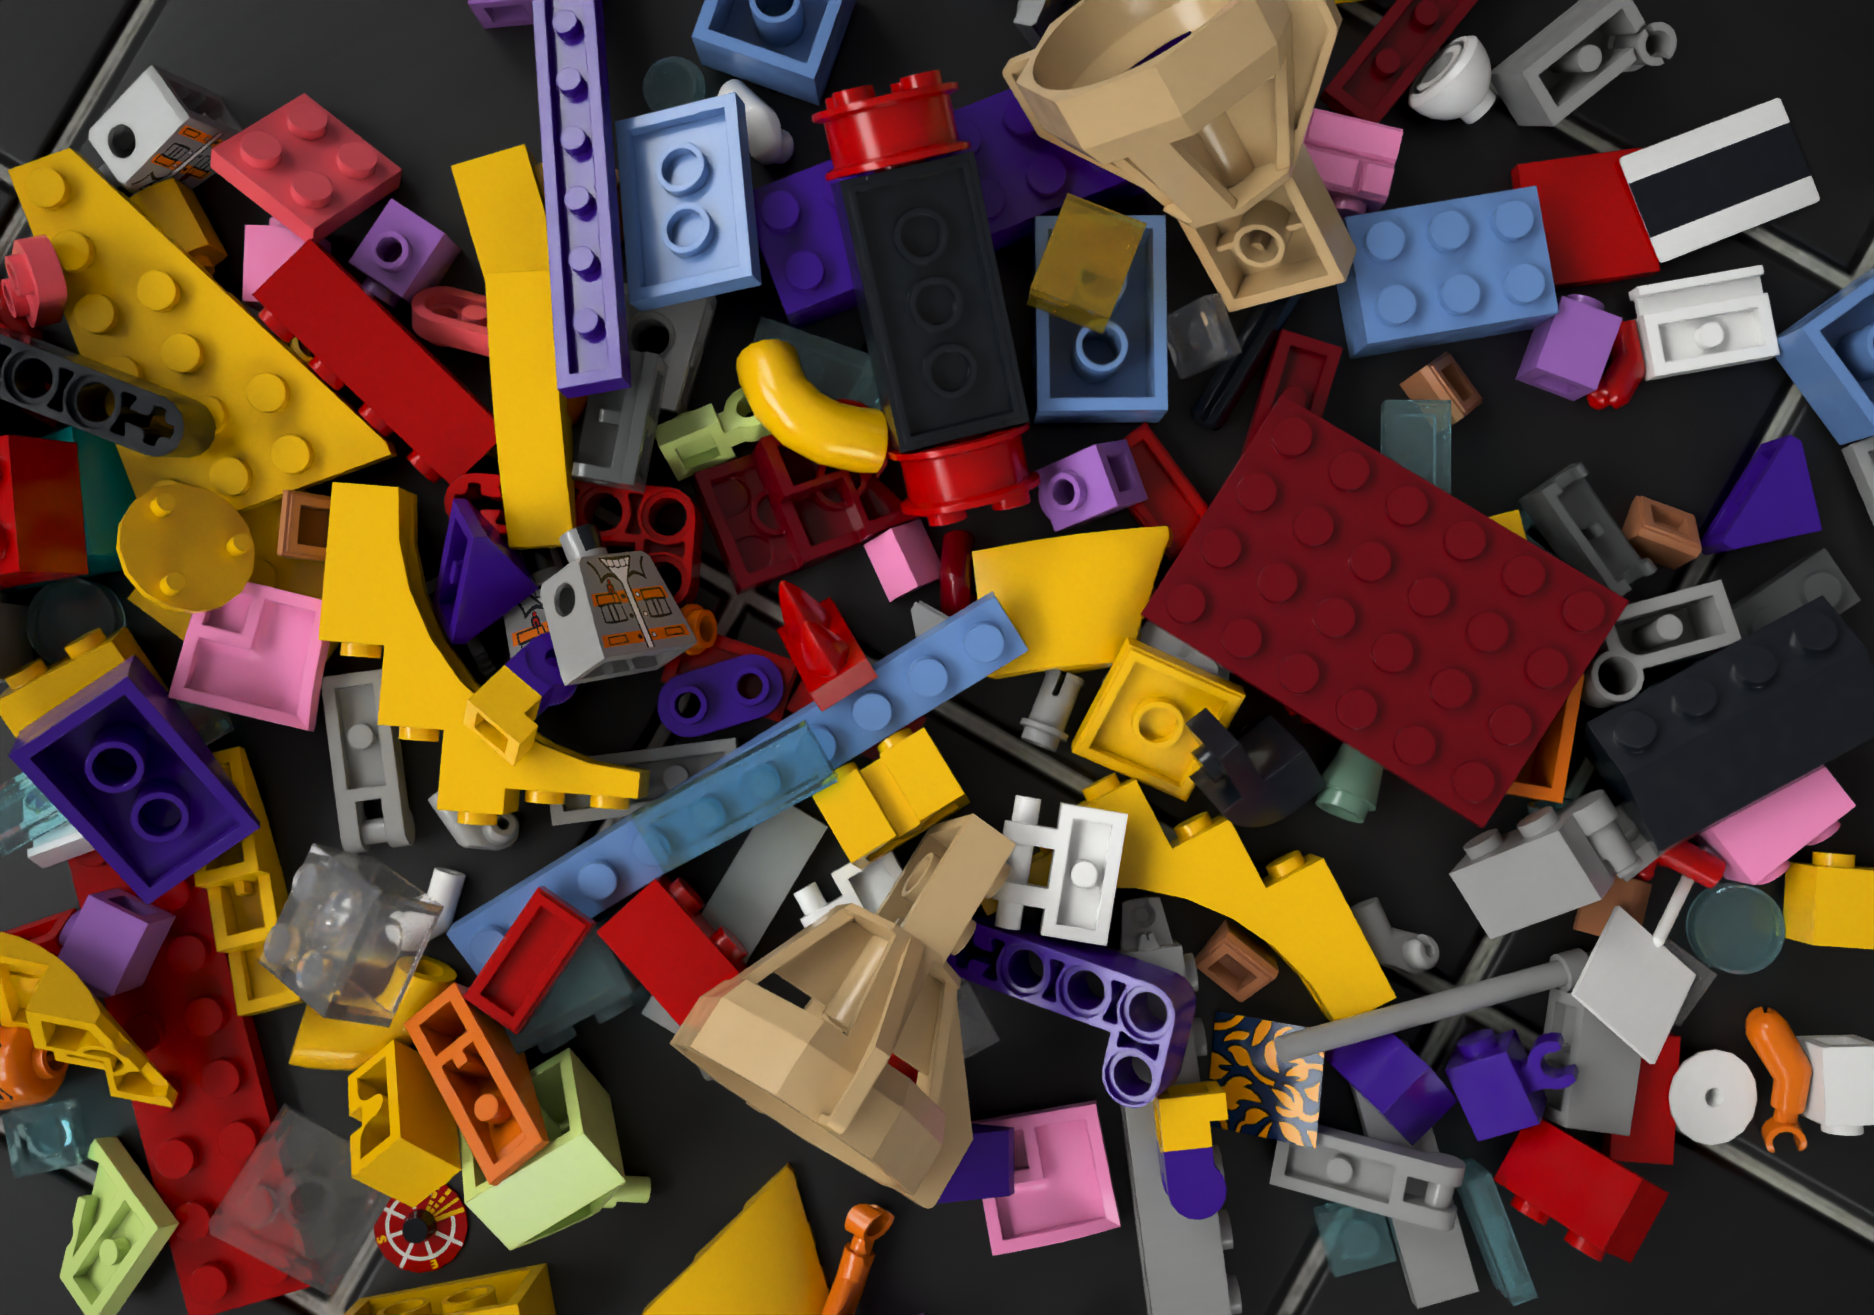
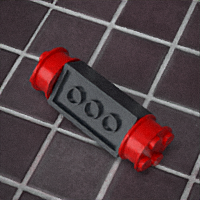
(929, 297)

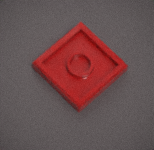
(1589, 219)

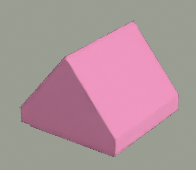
(904, 559)

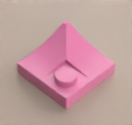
(256, 657)
(1058, 1180)

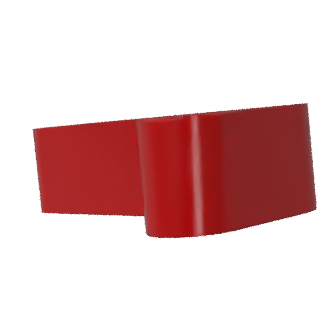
(635, 530)

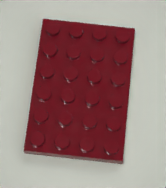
(1384, 610)

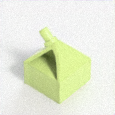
(567, 1177)

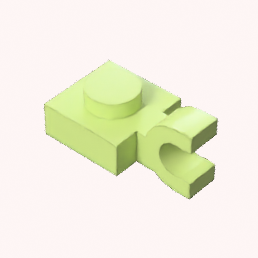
(705, 438)

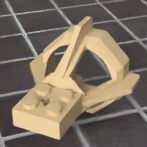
(1202, 127)
(890, 993)

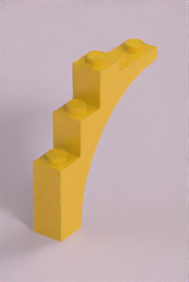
(380, 599)
(1291, 909)

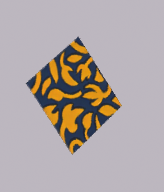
(1262, 1091)

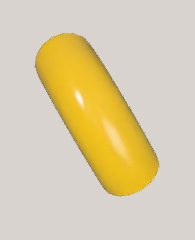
(806, 418)
(348, 1045)

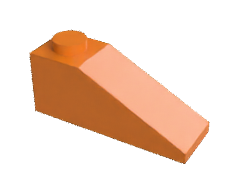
(480, 1082)

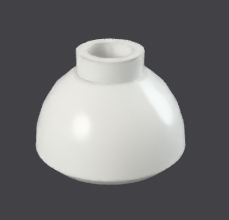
(1454, 83)

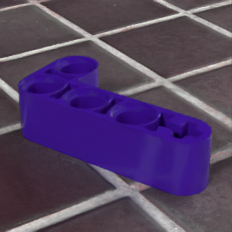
(1066, 992)

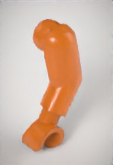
(1790, 1072)
(867, 1225)

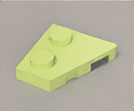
(114, 1232)

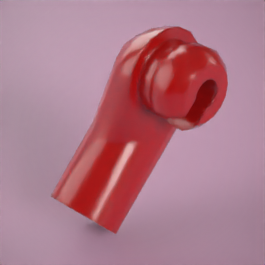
(1624, 371)
(1690, 862)

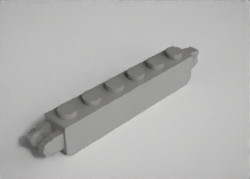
(1177, 1254)

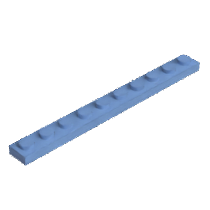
(907, 687)

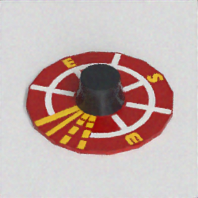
(424, 1235)

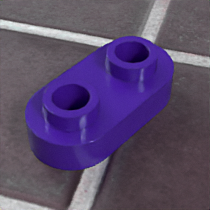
(721, 696)

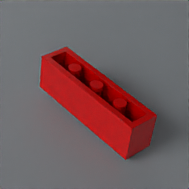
(379, 360)

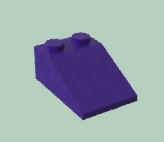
(135, 779)

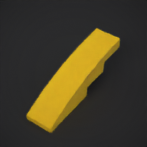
(529, 411)
(247, 899)

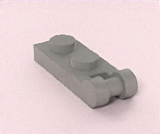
(365, 763)
(1371, 1176)

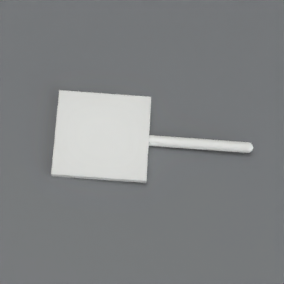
(1635, 979)

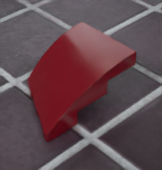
(787, 513)

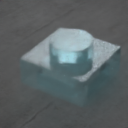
(45, 1137)
(1353, 1238)

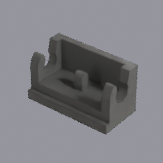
(622, 428)
(1584, 531)

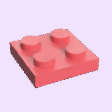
(306, 168)

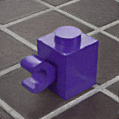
(1503, 1085)

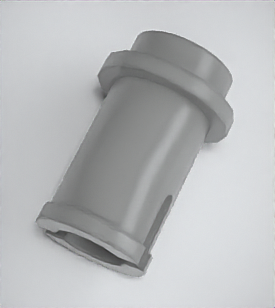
(1051, 712)

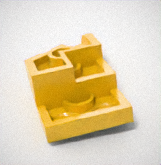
(1073, 594)
(70, 1021)
(755, 1264)

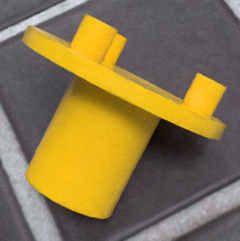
(185, 548)

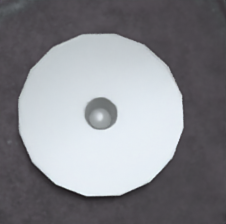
(1712, 1097)

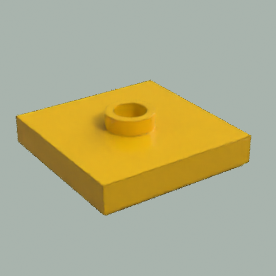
(1142, 717)

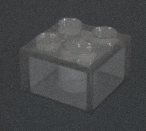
(350, 936)
(299, 1202)

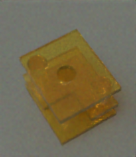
(1085, 263)

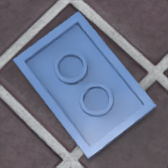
(687, 202)

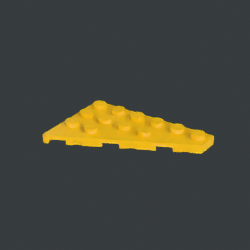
(165, 319)

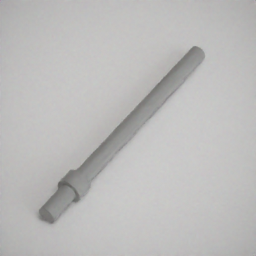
(1560, 972)

